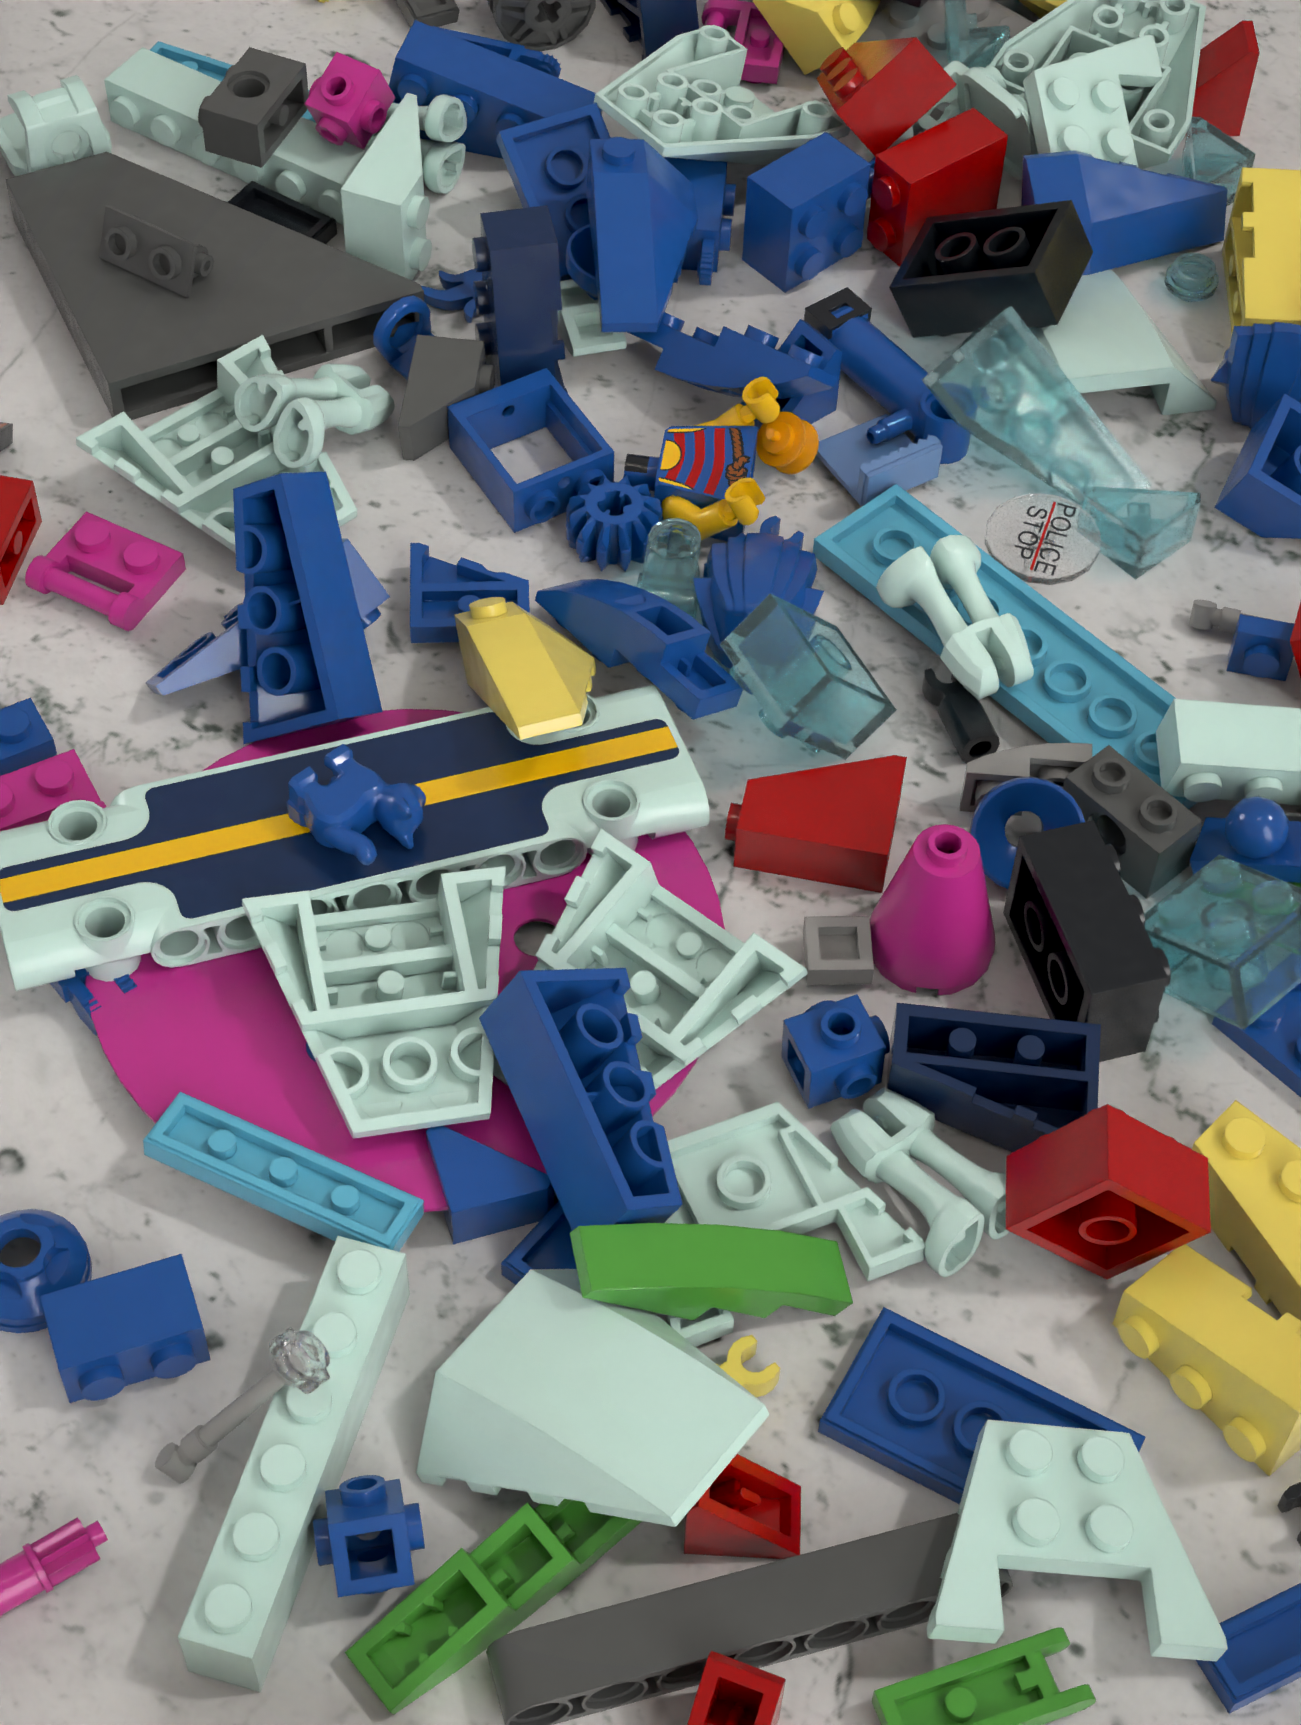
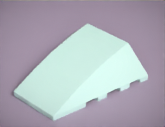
(1114, 344)
(204, 451)
(683, 969)
(394, 999)
(584, 1406)

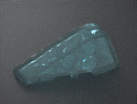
(1026, 408)

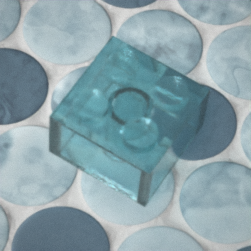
(806, 678)
(1230, 940)

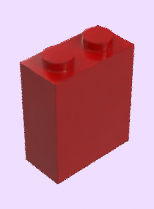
(934, 174)

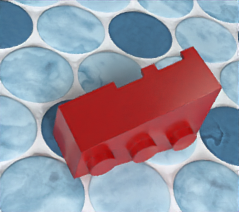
(883, 87)

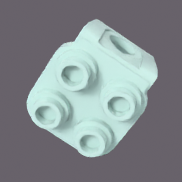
(988, 94)
(52, 128)

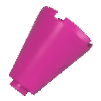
(935, 915)

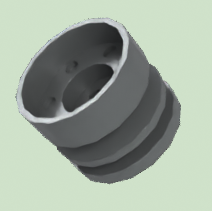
(541, 23)

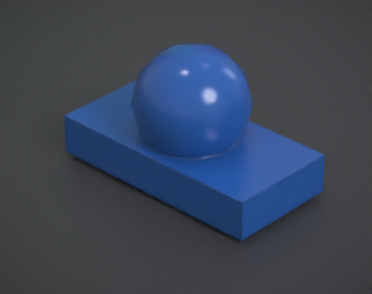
(1253, 835)

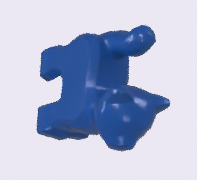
(351, 803)

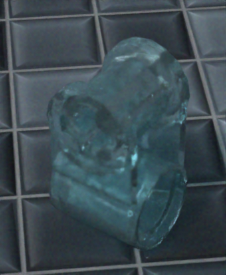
(672, 563)

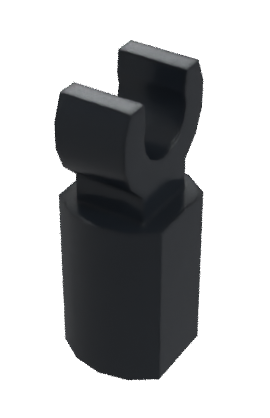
(962, 717)

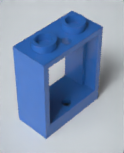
(534, 404)

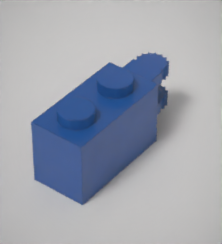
(713, 202)

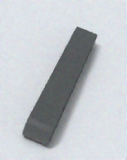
(747, 1615)

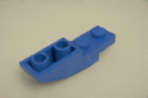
(734, 359)
(651, 633)

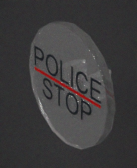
(1043, 538)

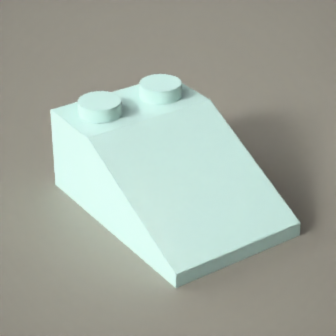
(386, 198)

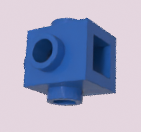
(834, 1050)
(368, 1535)

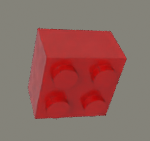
(1107, 1192)

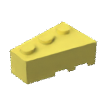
(1257, 1201)

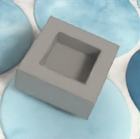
(838, 950)

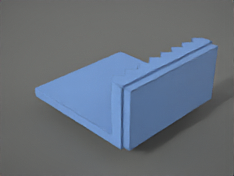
(871, 468)

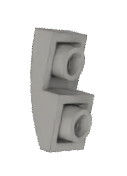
(1041, 761)

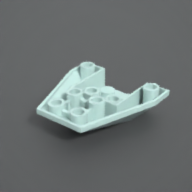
(1078, 27)
(693, 107)

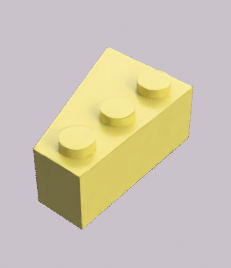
(1264, 248)
(1219, 1353)

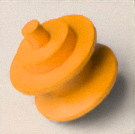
(787, 443)

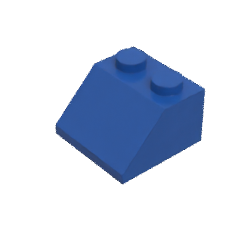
(1266, 477)

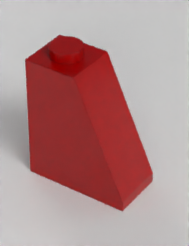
(821, 823)

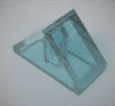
(1214, 157)
(1141, 524)

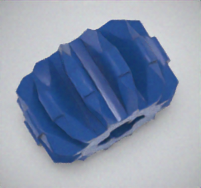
(611, 522)

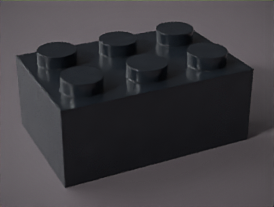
(992, 259)
(1085, 937)

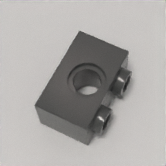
(254, 107)
(1136, 816)

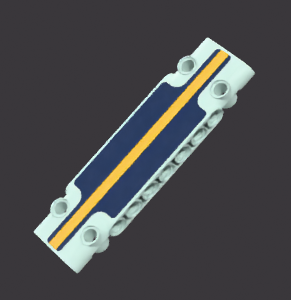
(182, 852)

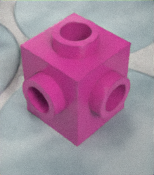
(349, 101)

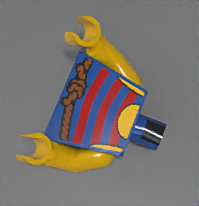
(710, 467)

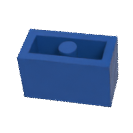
(125, 1329)

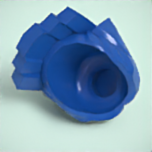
(1260, 369)
(744, 575)

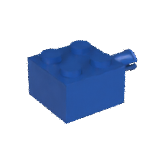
(806, 211)

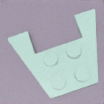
(1082, 100)
(779, 1177)
(1073, 1508)

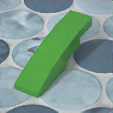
(704, 1266)
(481, 1597)

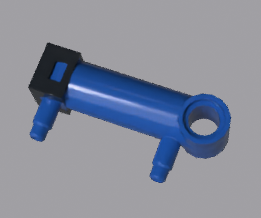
(885, 375)

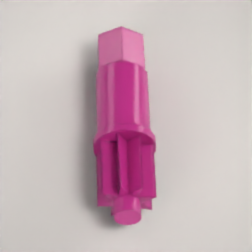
(48, 1562)

